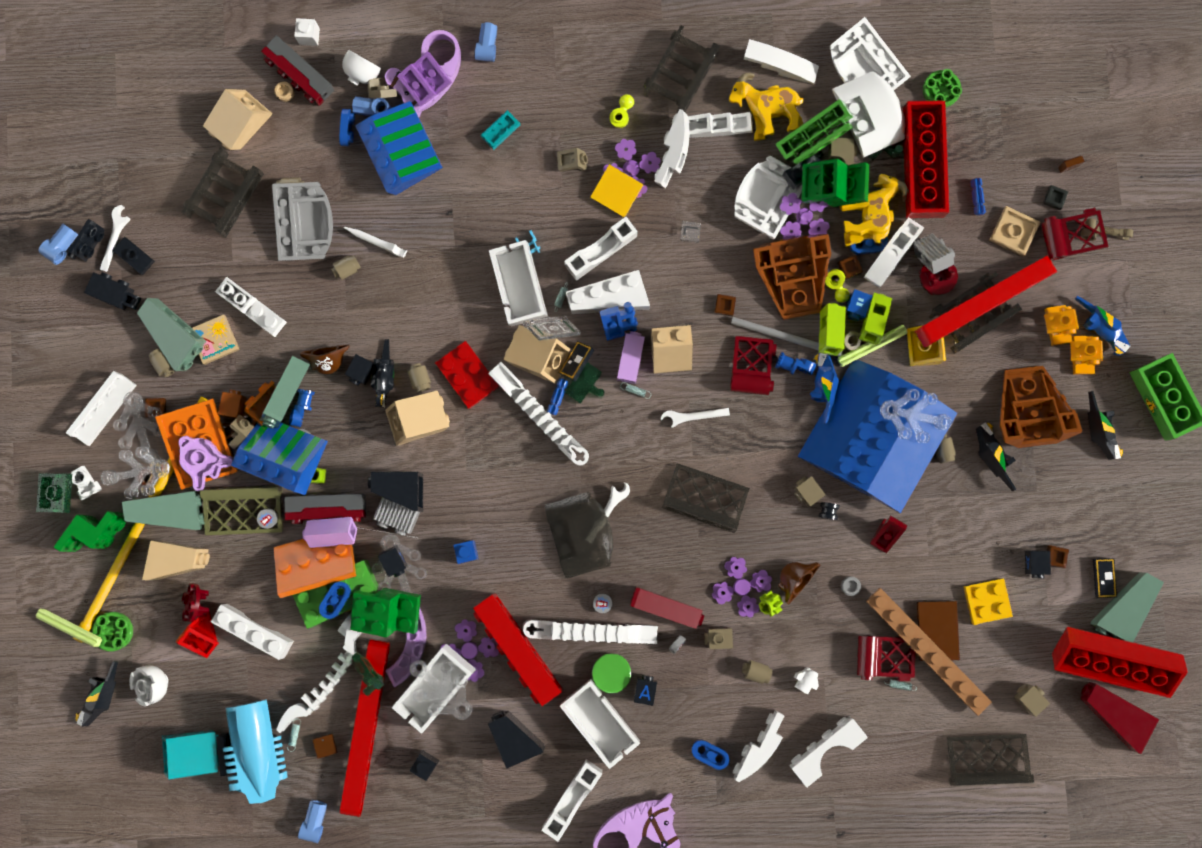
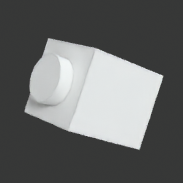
(307, 32)

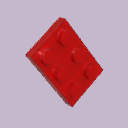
(467, 375)

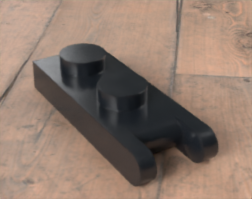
(794, 174)

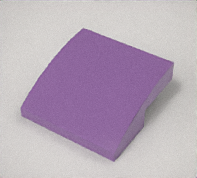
(424, 79)

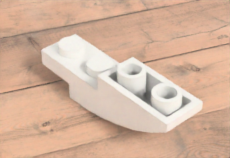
(677, 142)
(893, 252)
(250, 306)
(756, 755)

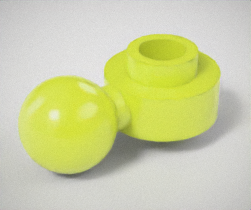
(626, 102)
(841, 294)

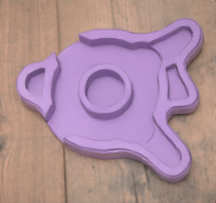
(201, 459)

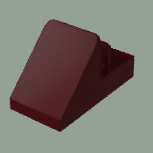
(888, 533)

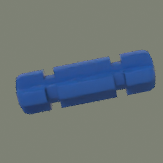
(978, 196)
(557, 396)

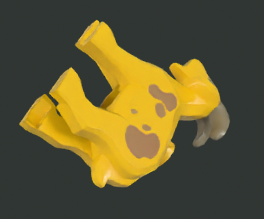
(767, 105)
(875, 212)

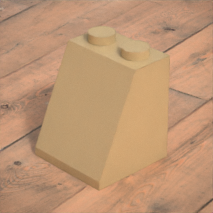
(236, 118)
(671, 349)
(537, 357)
(417, 417)
(173, 559)

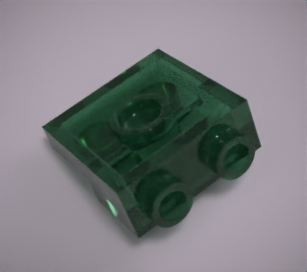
(54, 493)

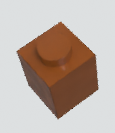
(232, 404)

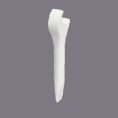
(118, 224)
(392, 248)
(678, 418)
(616, 497)

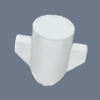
(806, 680)

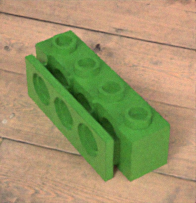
(815, 129)

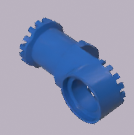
(792, 364)
(303, 403)

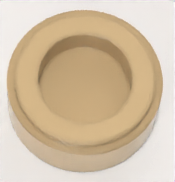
(284, 91)

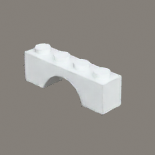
(610, 243)
(251, 632)
(845, 734)
(571, 800)

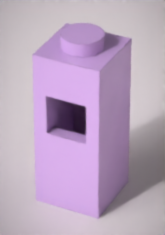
(630, 357)
(330, 532)

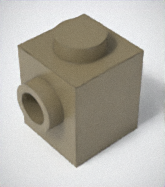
(808, 491)
(719, 638)
(1031, 699)

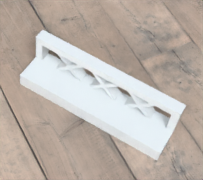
(101, 408)

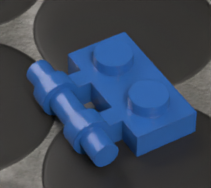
(613, 323)

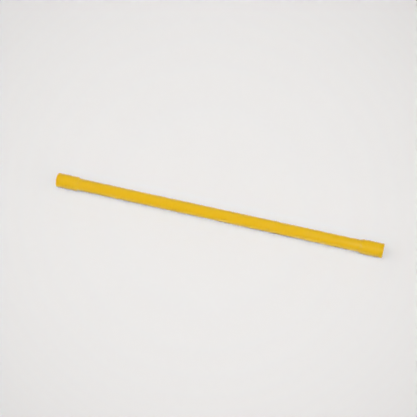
(121, 557)

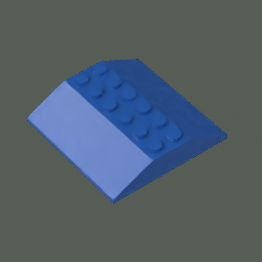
(866, 447)

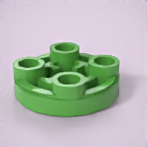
(942, 86)
(114, 630)
(611, 673)

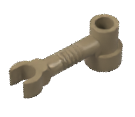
(1123, 234)

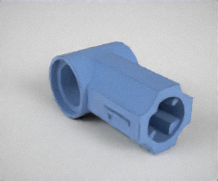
(486, 47)
(368, 106)
(55, 248)
(312, 826)

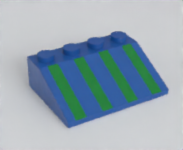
(399, 147)
(280, 456)

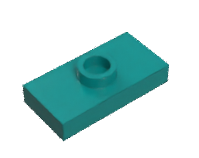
(500, 130)

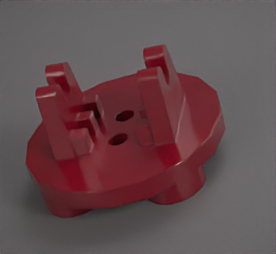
(933, 285)
(191, 600)

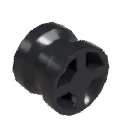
(829, 511)

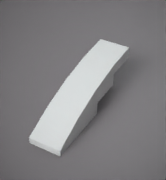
(781, 61)
(719, 125)

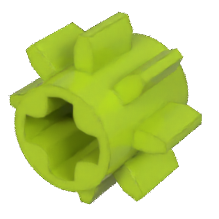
(770, 603)

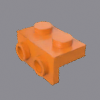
(256, 405)

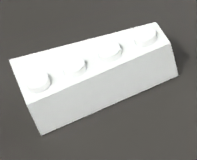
(609, 294)

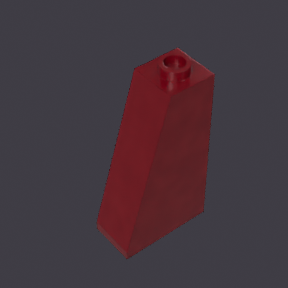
(666, 608)
(1124, 719)

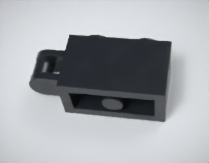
(112, 292)

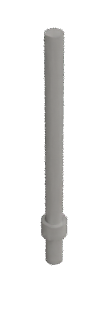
(776, 333)

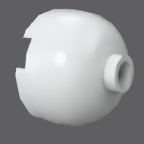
(359, 68)
(149, 684)

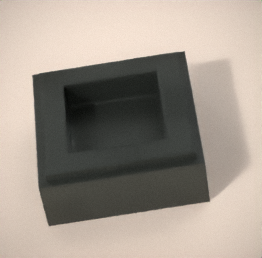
(1055, 197)

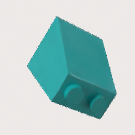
(190, 754)

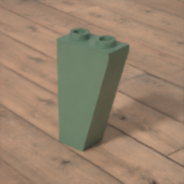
(173, 336)
(284, 393)
(170, 510)
(1128, 610)

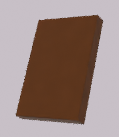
(940, 624)

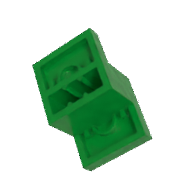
(835, 182)
(91, 532)
(385, 612)

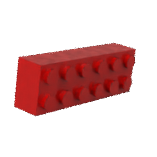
(926, 159)
(518, 649)
(1119, 662)

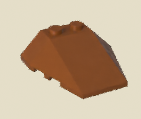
(795, 272)
(1035, 410)

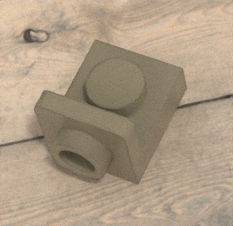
(378, 89)
(572, 159)
(241, 429)

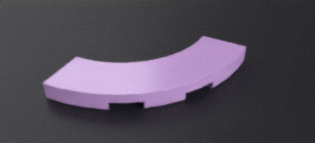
(413, 651)

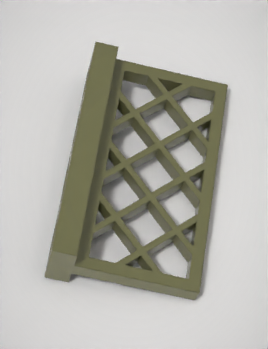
(237, 494)

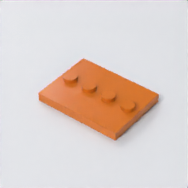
(196, 422)
(307, 568)

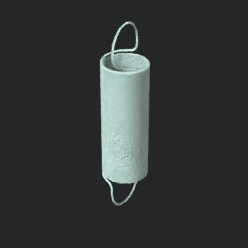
(560, 298)
(633, 389)
(900, 685)
(294, 735)

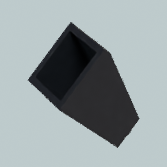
(399, 487)
(514, 739)

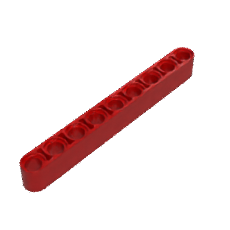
(985, 301)
(364, 734)

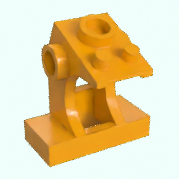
(1060, 324)
(1085, 354)

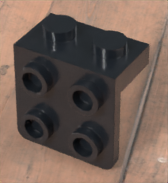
(86, 241)

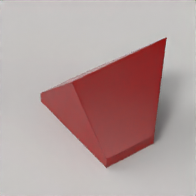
(199, 636)

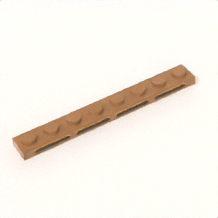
(928, 651)

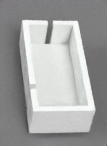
(518, 283)
(407, 704)
(599, 723)

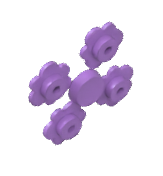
(631, 167)
(803, 217)
(741, 587)
(470, 650)

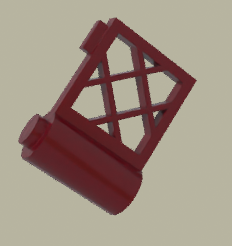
(1057, 235)
(752, 381)
(870, 659)

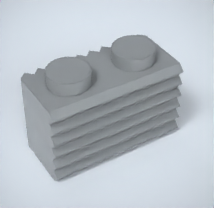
(934, 253)
(396, 516)

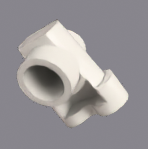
(87, 485)

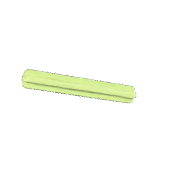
(869, 347)
(69, 628)

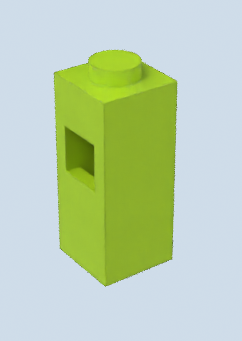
(875, 319)
(832, 329)

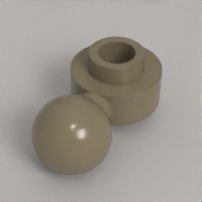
(854, 340)

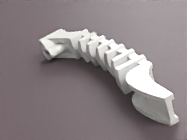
(558, 435)
(590, 632)
(301, 709)

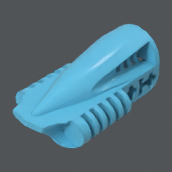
(253, 752)

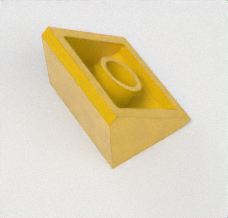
(921, 356)

